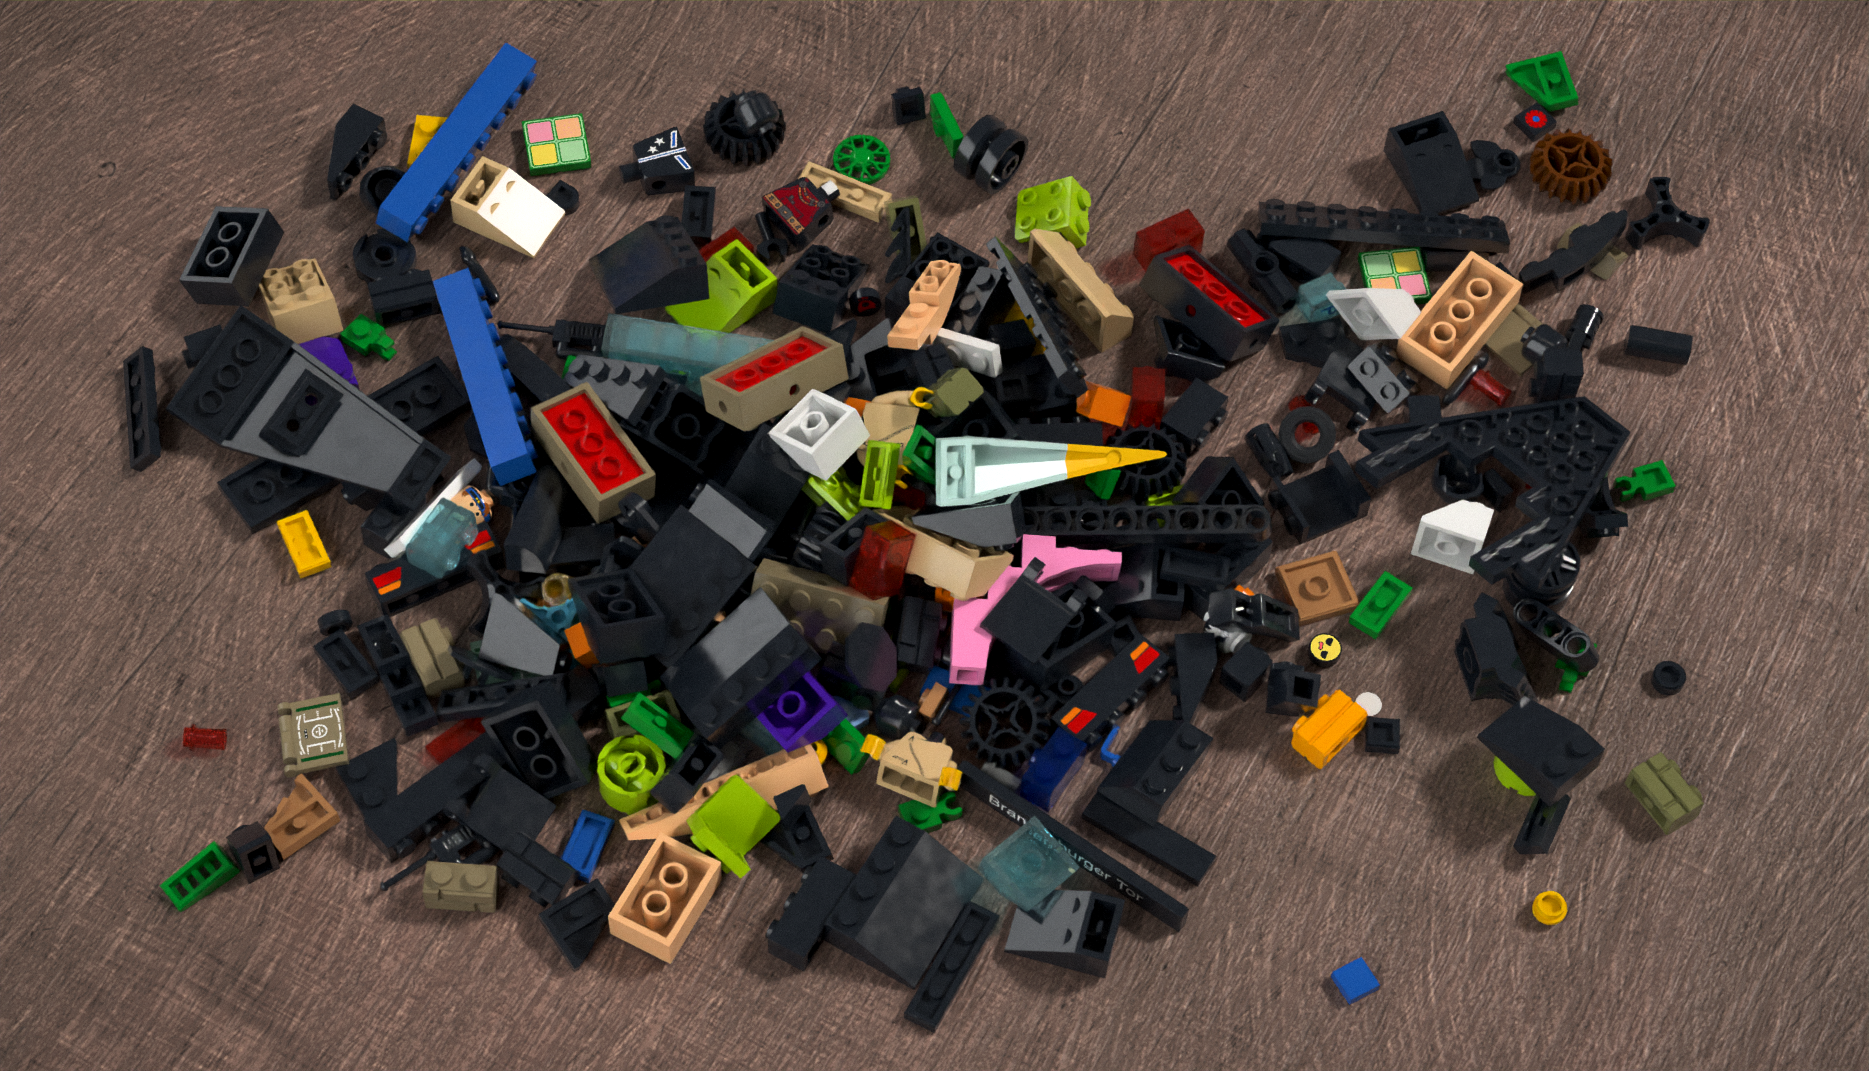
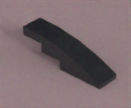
(530, 372)
(397, 675)

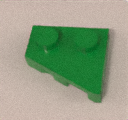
(1545, 80)

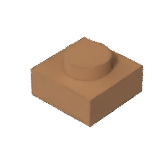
(932, 701)

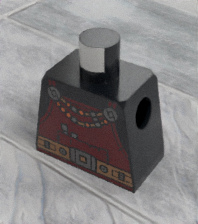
(801, 210)

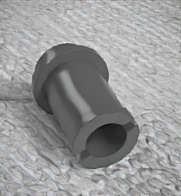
(1002, 776)

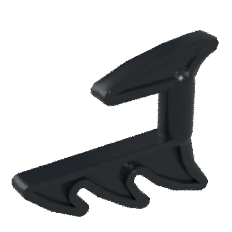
(902, 242)

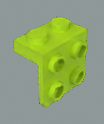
(1055, 208)
(837, 491)
(732, 824)

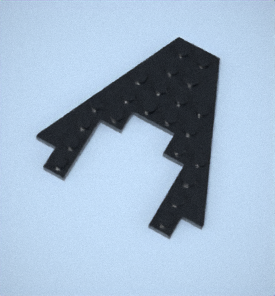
(1551, 445)

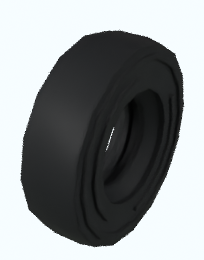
(1318, 418)

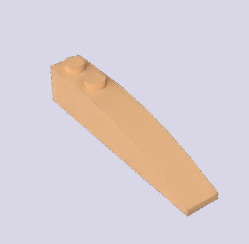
(766, 776)

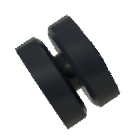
(990, 154)

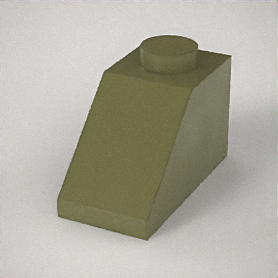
(917, 233)

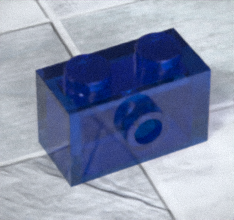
(1052, 769)

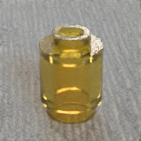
(556, 589)

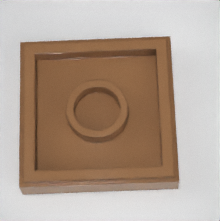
(1317, 587)

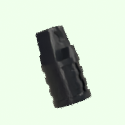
(1584, 327)
(1269, 451)

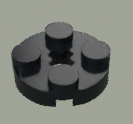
(369, 248)

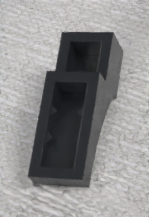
(1253, 614)

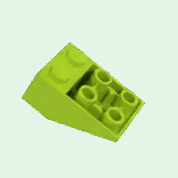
(737, 291)

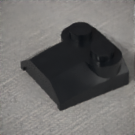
(1184, 353)

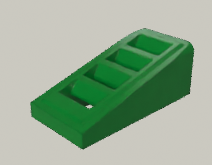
(201, 860)

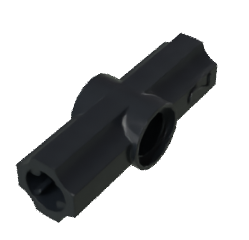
(1257, 260)

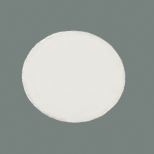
(1369, 702)

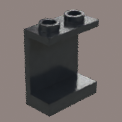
(1320, 500)

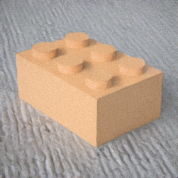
(665, 898)

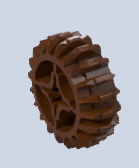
(1570, 166)

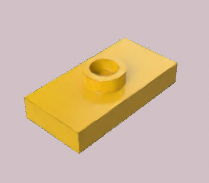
(304, 544)

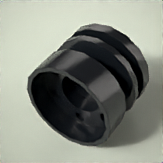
(1555, 589)

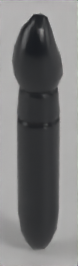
(469, 258)
(1477, 363)

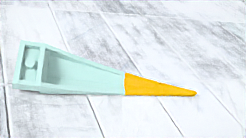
(986, 468)

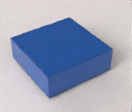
(1355, 980)

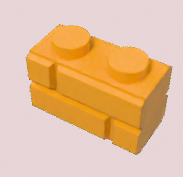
(1328, 728)

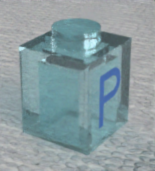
(1313, 298)

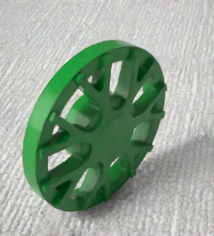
(862, 158)

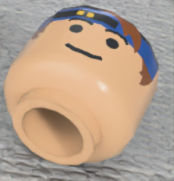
(476, 501)

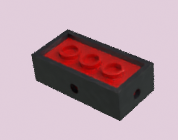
(1208, 303)

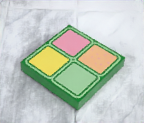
(556, 144)
(1396, 270)

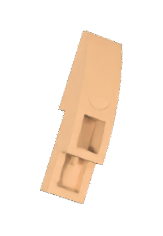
(928, 306)

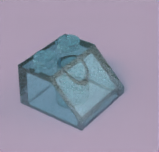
(1028, 865)

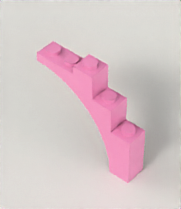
(973, 644)

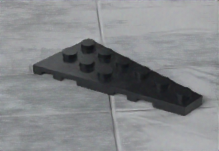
(1039, 302)

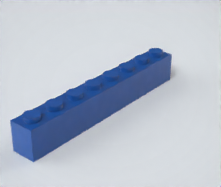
(456, 142)
(485, 377)

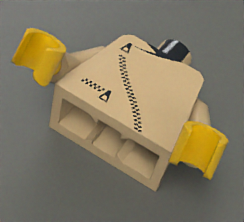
(892, 420)
(915, 765)

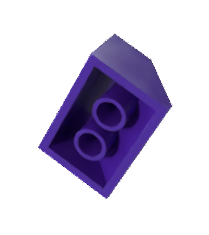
(802, 714)

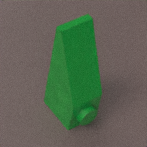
(921, 455)

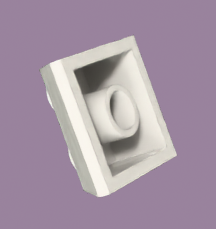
(1376, 311)
(820, 433)
(1453, 534)

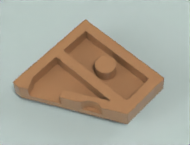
(300, 818)

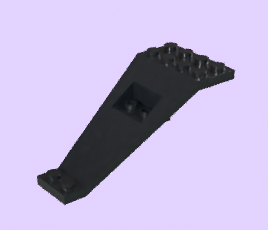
(258, 383)

